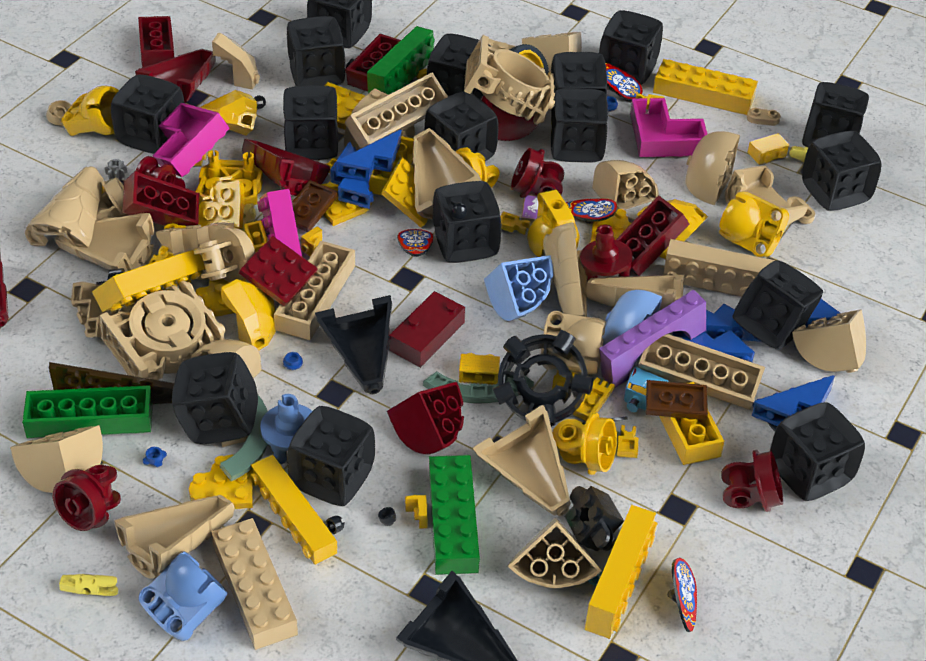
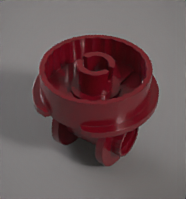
(166, 172)
(536, 175)
(741, 475)
(86, 496)

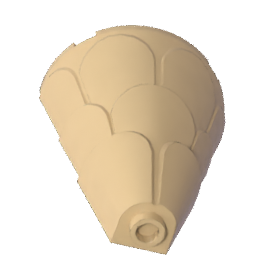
(436, 167)
(70, 211)
(116, 242)
(568, 272)
(610, 289)
(530, 462)
(162, 534)

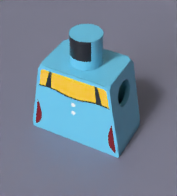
(636, 388)

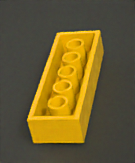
(705, 86)
(154, 277)
(621, 572)

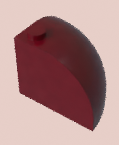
(509, 125)
(429, 418)

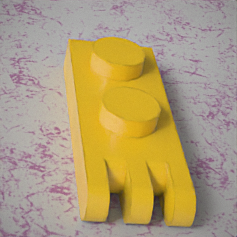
(593, 402)

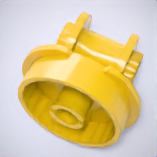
(477, 161)
(587, 443)

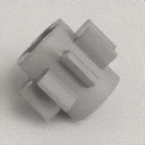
(116, 169)

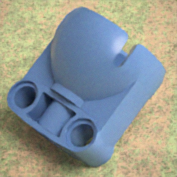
(182, 596)

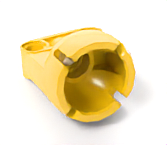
(91, 112)
(551, 214)
(753, 223)

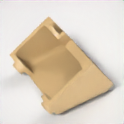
(759, 182)

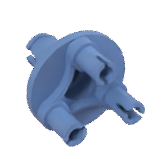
(282, 423)

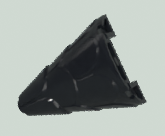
(361, 341)
(455, 628)

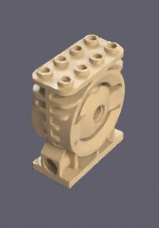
(510, 81)
(167, 323)

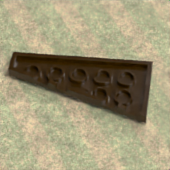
(76, 377)

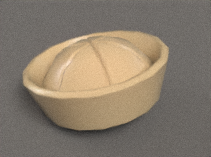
(56, 111)

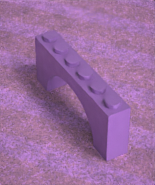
(620, 354)

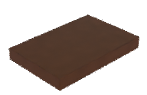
(312, 204)
(676, 400)

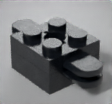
(593, 518)

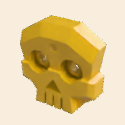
(243, 171)

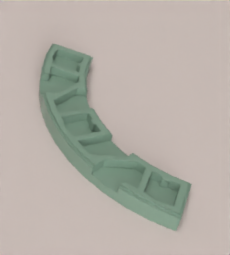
(474, 392)
(251, 450)

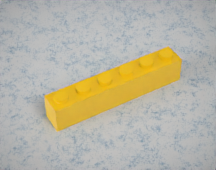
(293, 509)

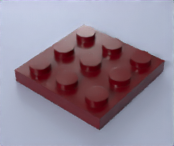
(278, 271)

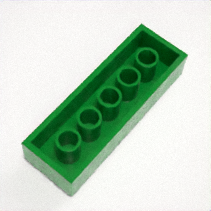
(402, 62)
(112, 408)
(453, 515)

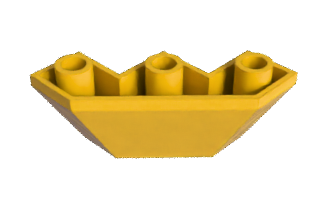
(237, 110)
(692, 213)
(253, 312)

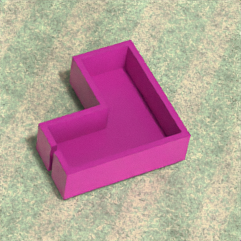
(190, 135)
(661, 136)
(279, 218)

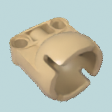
(588, 338)

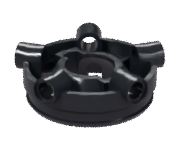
(518, 351)

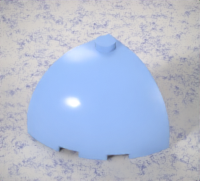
(519, 286)
(630, 311)

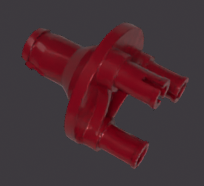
(606, 255)

